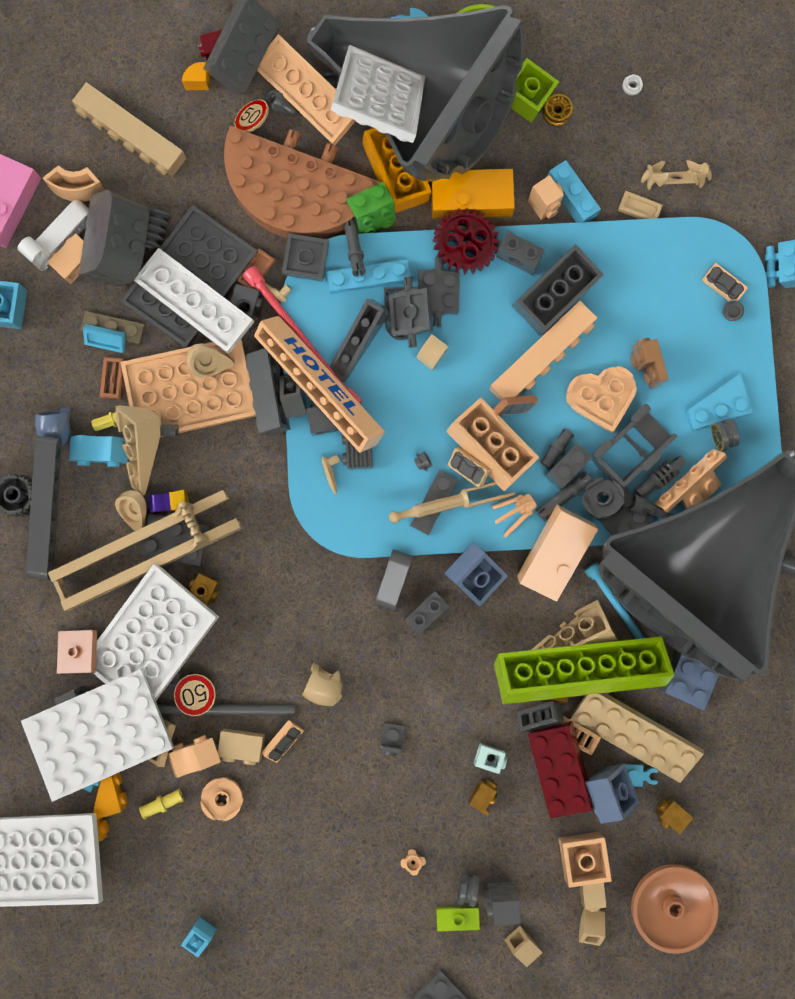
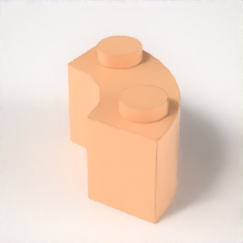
(73, 185)
(193, 756)

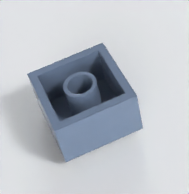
(476, 574)
(691, 682)
(612, 793)

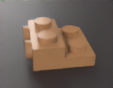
(648, 357)

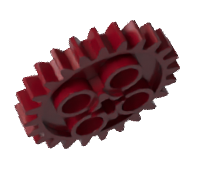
(475, 227)

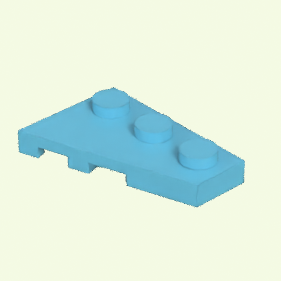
(724, 403)

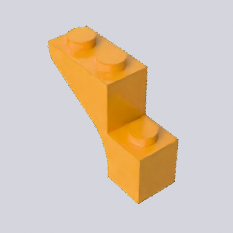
(109, 801)

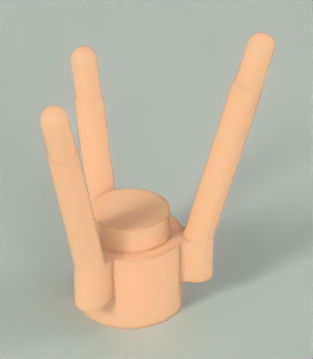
(524, 504)

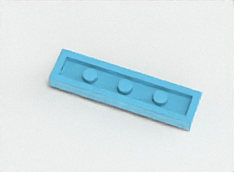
(375, 276)

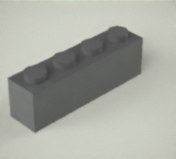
(265, 388)

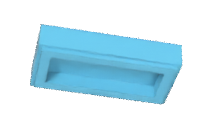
(104, 338)

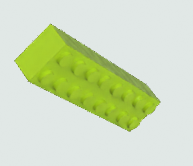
(582, 670)

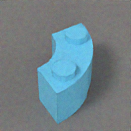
(97, 449)

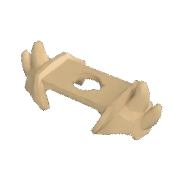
(695, 174)

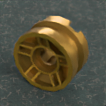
(557, 102)

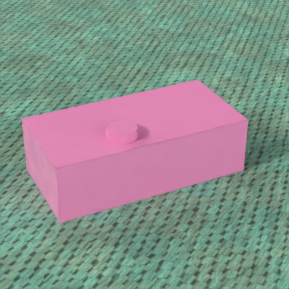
(16, 190)

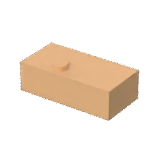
(492, 443)
(557, 553)

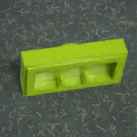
(457, 918)

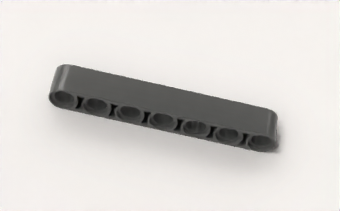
(44, 507)

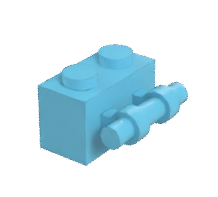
(786, 261)

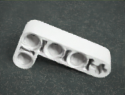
(68, 223)

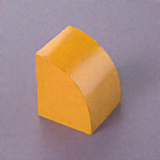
(196, 77)

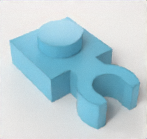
(638, 775)

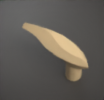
(280, 295)
(327, 463)

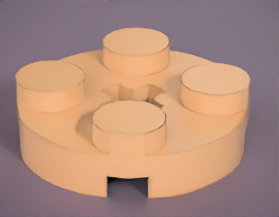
(217, 810)

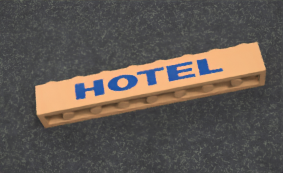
(319, 384)

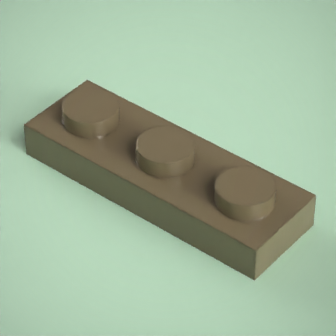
(133, 330)

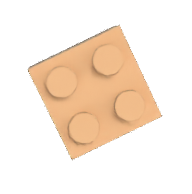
(584, 859)

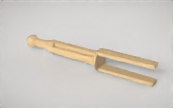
(446, 504)

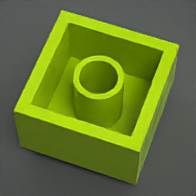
(532, 90)

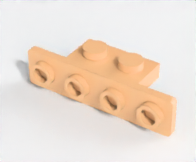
(695, 485)

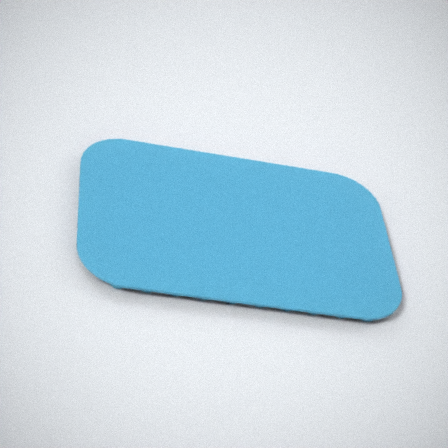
(645, 292)

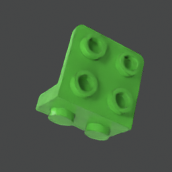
(372, 209)

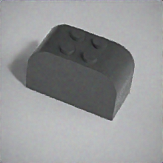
(114, 239)

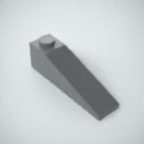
(359, 338)

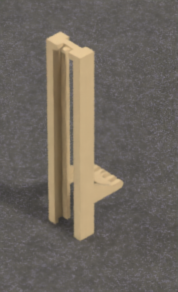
(185, 512)

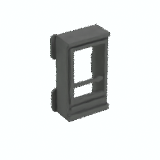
(650, 430)

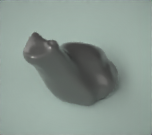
(278, 103)

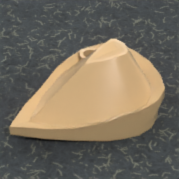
(206, 361)
(132, 508)

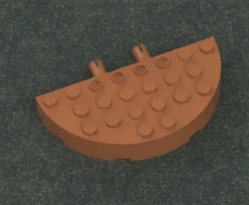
(288, 188)

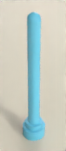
(593, 572)

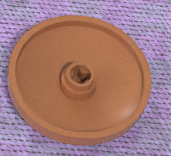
(674, 908)

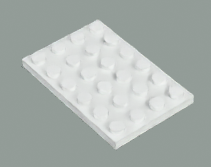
(379, 94)
(153, 632)
(97, 734)
(50, 860)

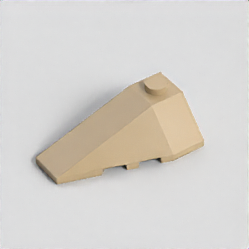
(141, 439)
(587, 627)

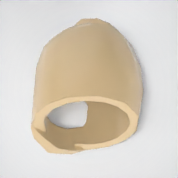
(323, 687)

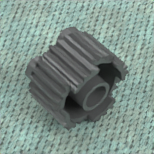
(9, 488)

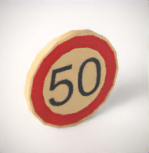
(252, 115)
(194, 694)

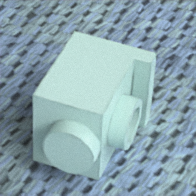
(493, 766)

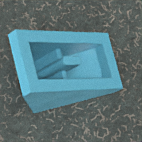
(199, 937)

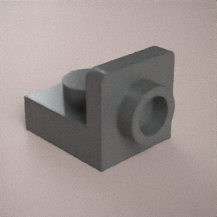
(392, 739)

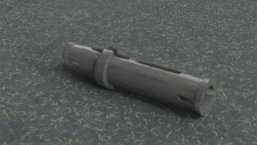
(355, 253)
(564, 495)

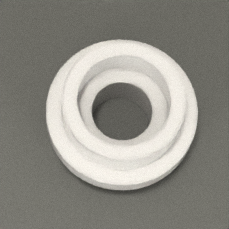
(634, 79)

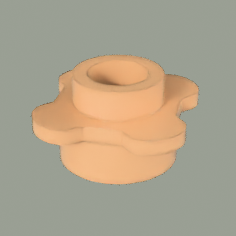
(413, 868)

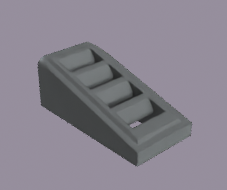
(553, 714)

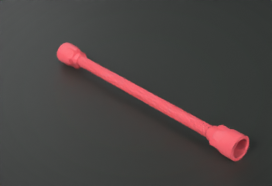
(256, 280)

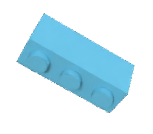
(576, 196)

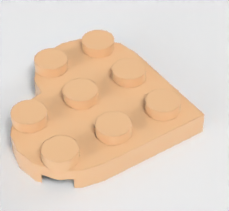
(602, 397)

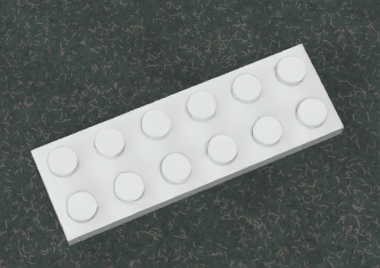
(194, 300)

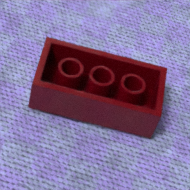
(561, 770)

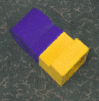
(167, 502)

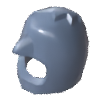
(54, 424)

